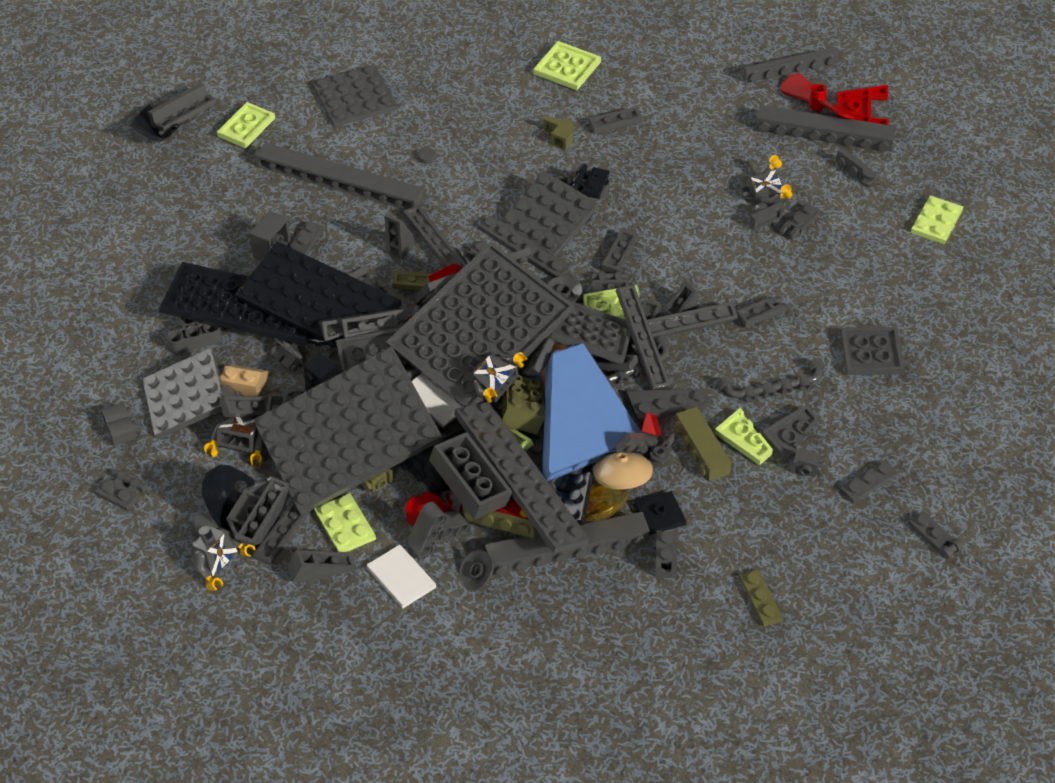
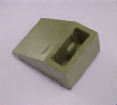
(523, 405)

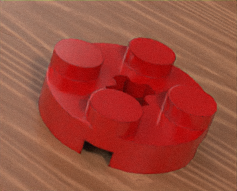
(416, 503)

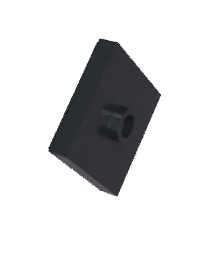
(661, 512)

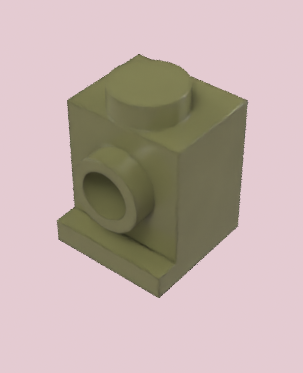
(378, 481)

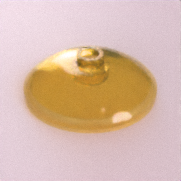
(604, 502)

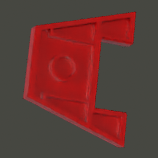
(859, 102)

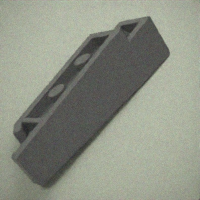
(364, 323)

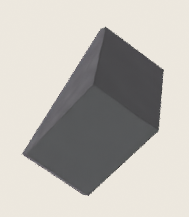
(684, 300)

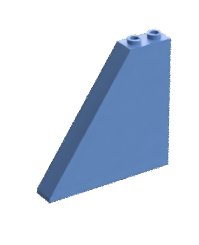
(580, 413)

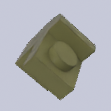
(561, 132)

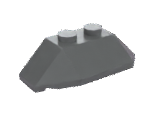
(257, 510)

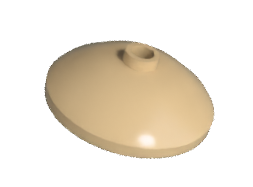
(622, 470)

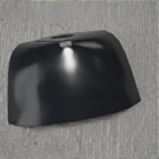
(143, 125)
(215, 482)

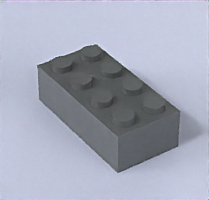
(470, 475)

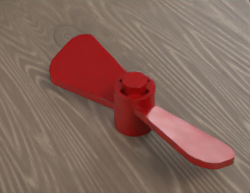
(800, 88)

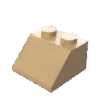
(244, 379)

